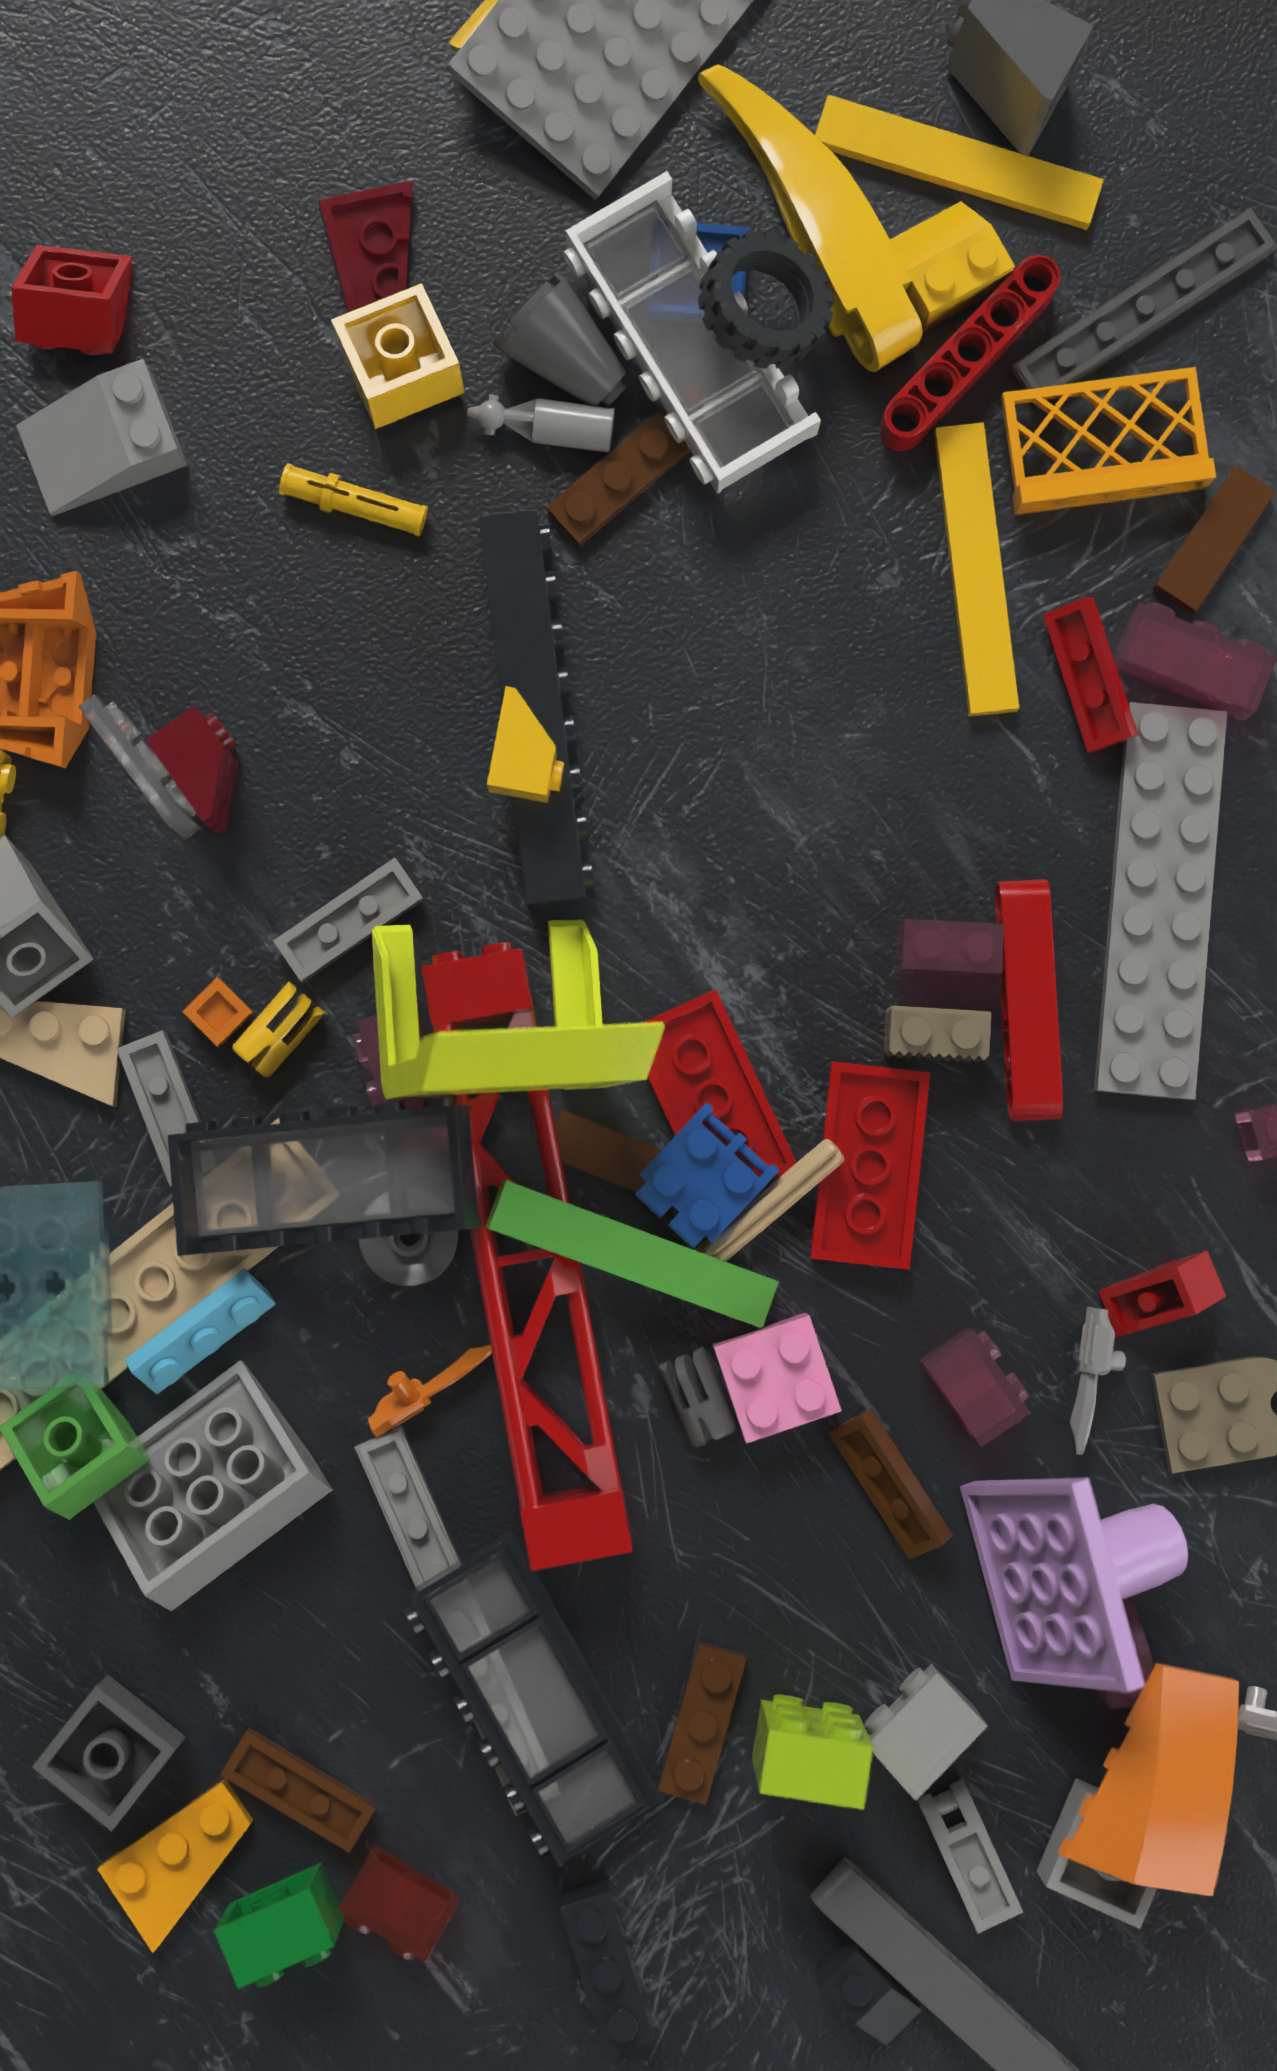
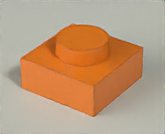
(218, 1012)

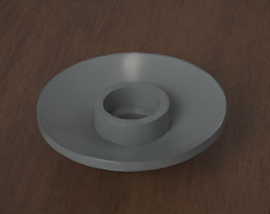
(410, 1264)

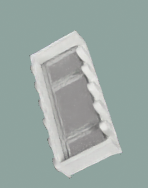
(646, 277)

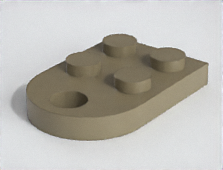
(1217, 1413)

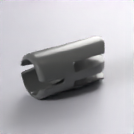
(698, 1398)

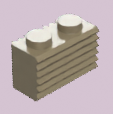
(937, 1033)

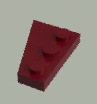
(369, 241)

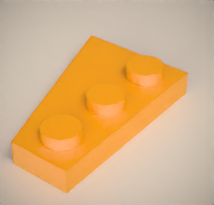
(174, 1860)

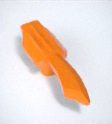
(411, 1396)

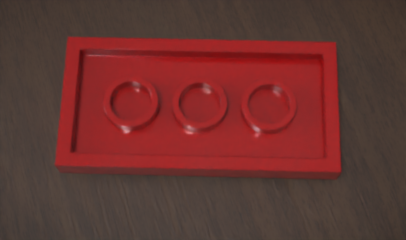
(704, 1063)
(871, 1198)

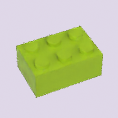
(812, 1752)

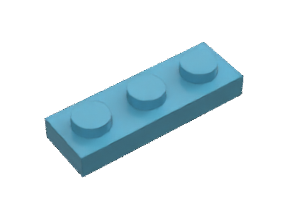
(200, 1331)

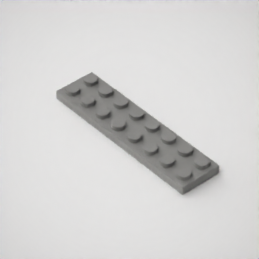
(1161, 902)

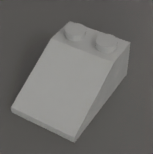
(101, 438)

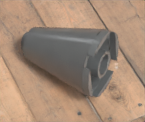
(564, 344)

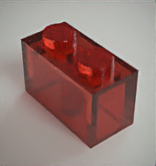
(398, 1904)

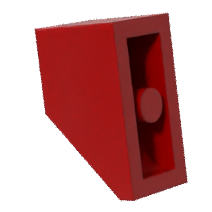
(1162, 1294)

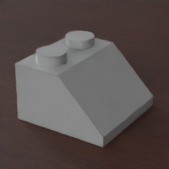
(923, 1729)

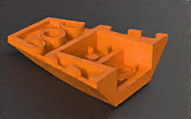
(45, 668)
(1167, 1786)

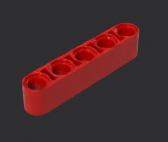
(981, 334)
(1029, 1001)

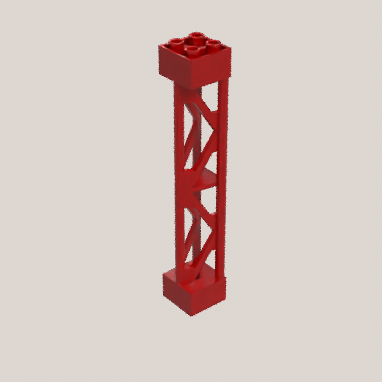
(571, 1522)

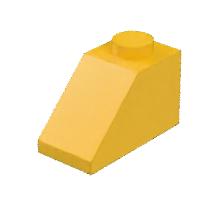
(523, 754)

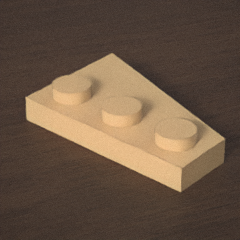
(67, 1045)

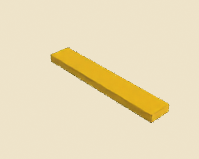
(958, 162)
(976, 569)

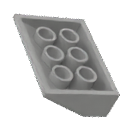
(215, 1488)

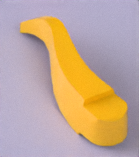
(829, 220)

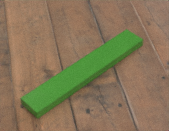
(631, 1254)

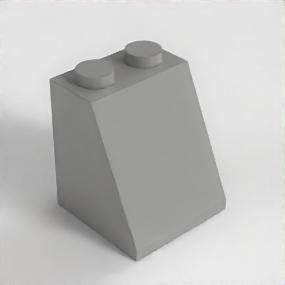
(35, 935)

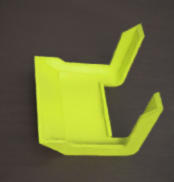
(566, 1057)

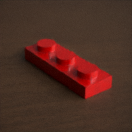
(1090, 674)

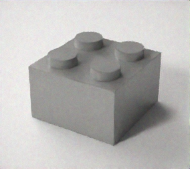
(1083, 1883)

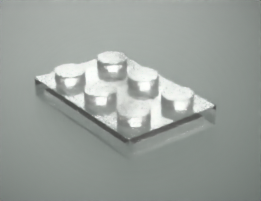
(141, 764)

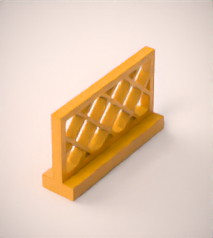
(1113, 482)

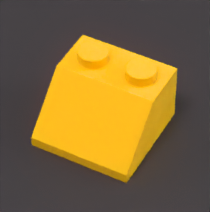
(951, 263)
(399, 356)

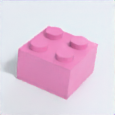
(776, 1377)

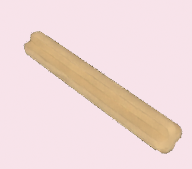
(775, 1200)

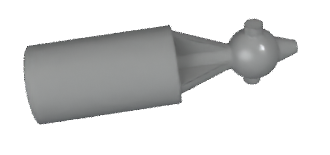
(551, 422)

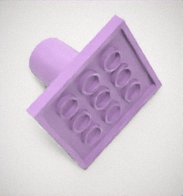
(1063, 1575)

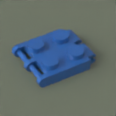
(703, 1179)

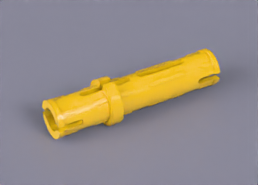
(351, 499)

